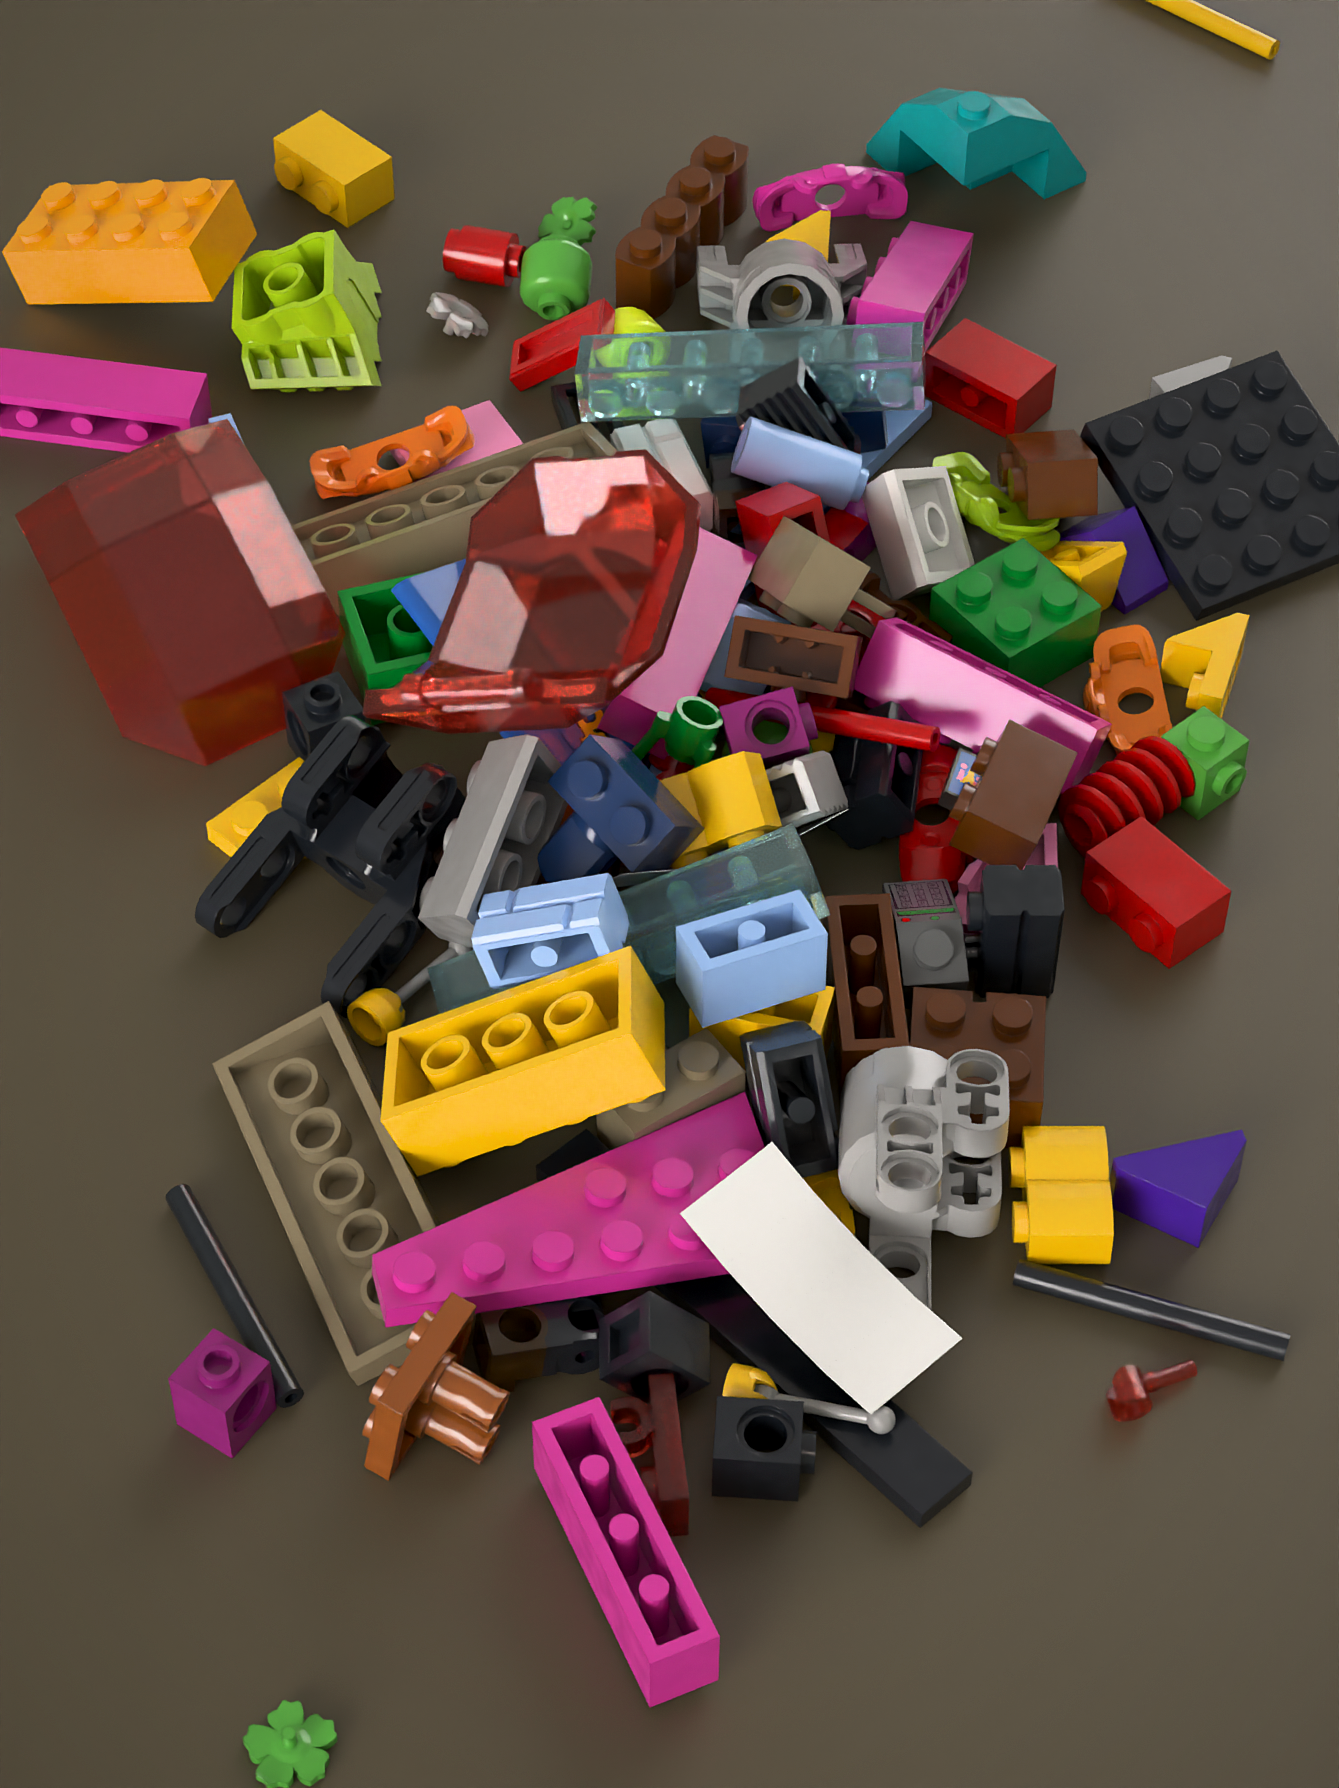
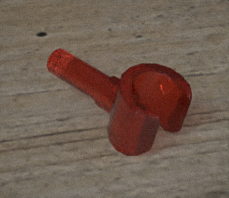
(1130, 1391)

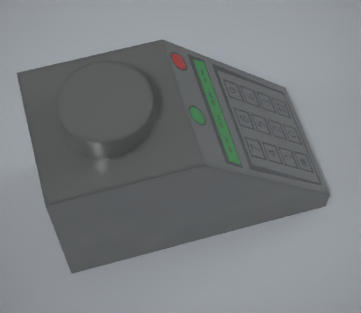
(928, 936)

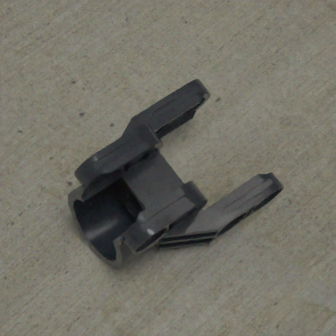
(366, 831)

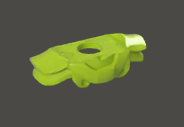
(980, 501)

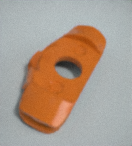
(357, 470)
(1123, 666)

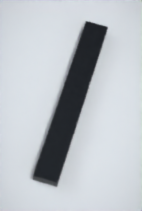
(901, 1464)

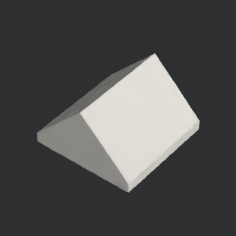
(916, 529)

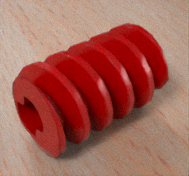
(1135, 784)

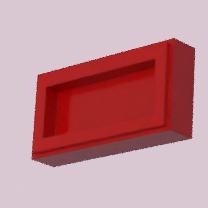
(557, 344)

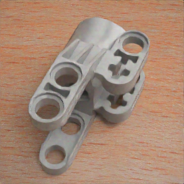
(742, 292)
(898, 1145)

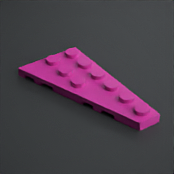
(581, 1230)

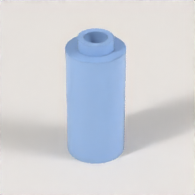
(782, 455)

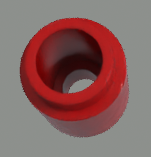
(483, 255)

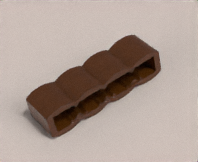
(692, 214)

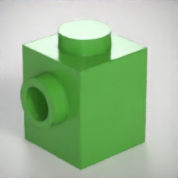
(1215, 757)

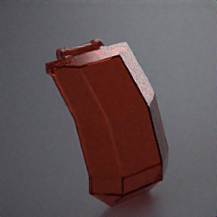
(186, 592)
(557, 598)

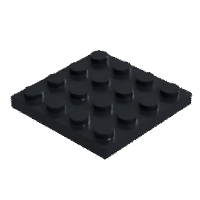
(1228, 481)

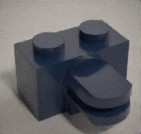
(616, 815)

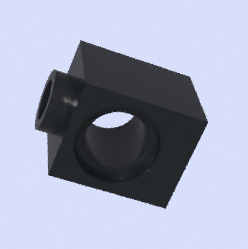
(315, 709)
(653, 1339)
(757, 1422)

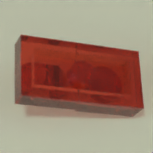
(659, 1429)

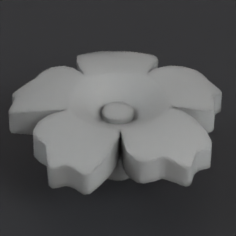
(460, 315)

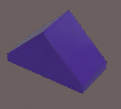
(1142, 571)
(1179, 1184)

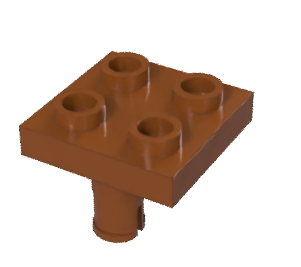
(434, 1394)

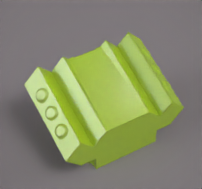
(307, 317)

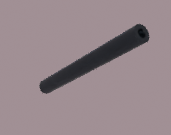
(233, 1292)
(1151, 1309)

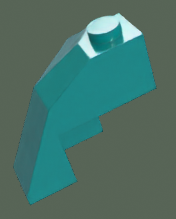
(977, 141)

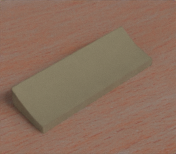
(425, 520)
(330, 1174)

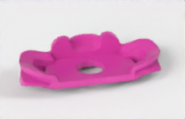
(867, 191)

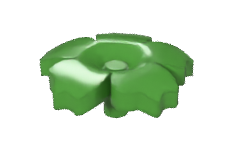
(570, 219)
(290, 1746)

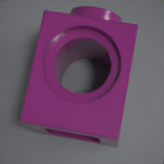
(781, 705)
(222, 1393)

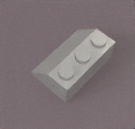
(496, 835)

